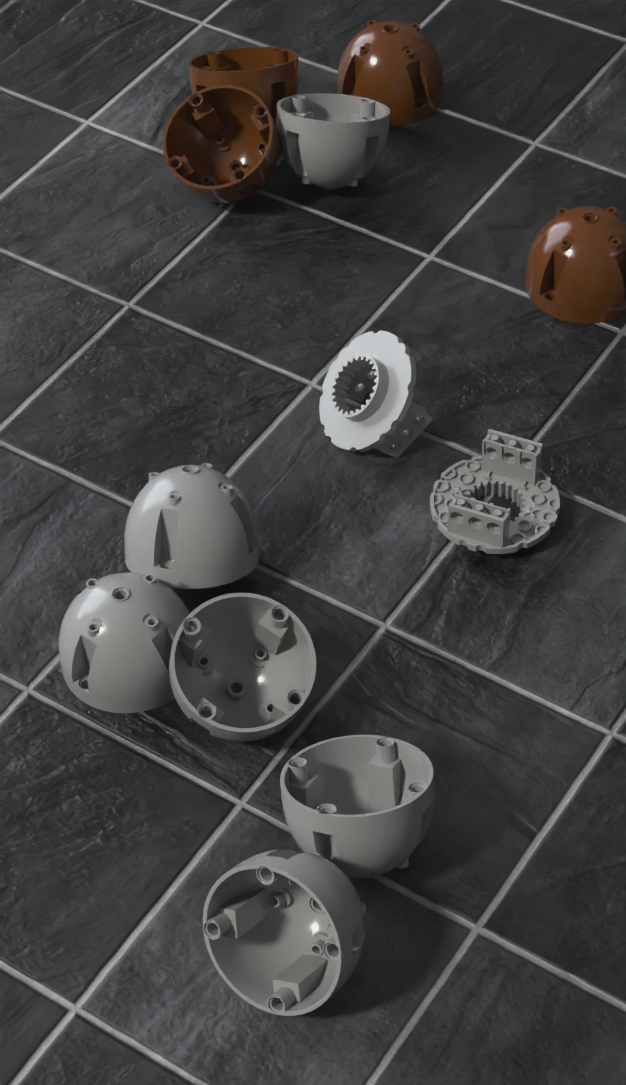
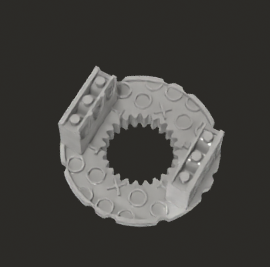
(390, 417)
(505, 468)

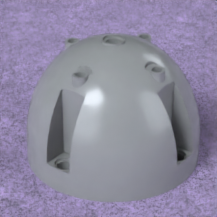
(331, 137)
(191, 529)
(228, 638)
(120, 642)
(359, 802)
(284, 930)

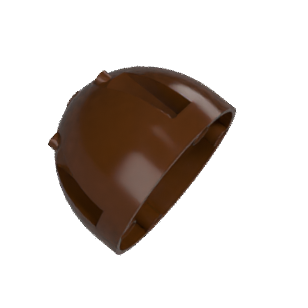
(394, 67)
(265, 71)
(223, 144)
(579, 266)

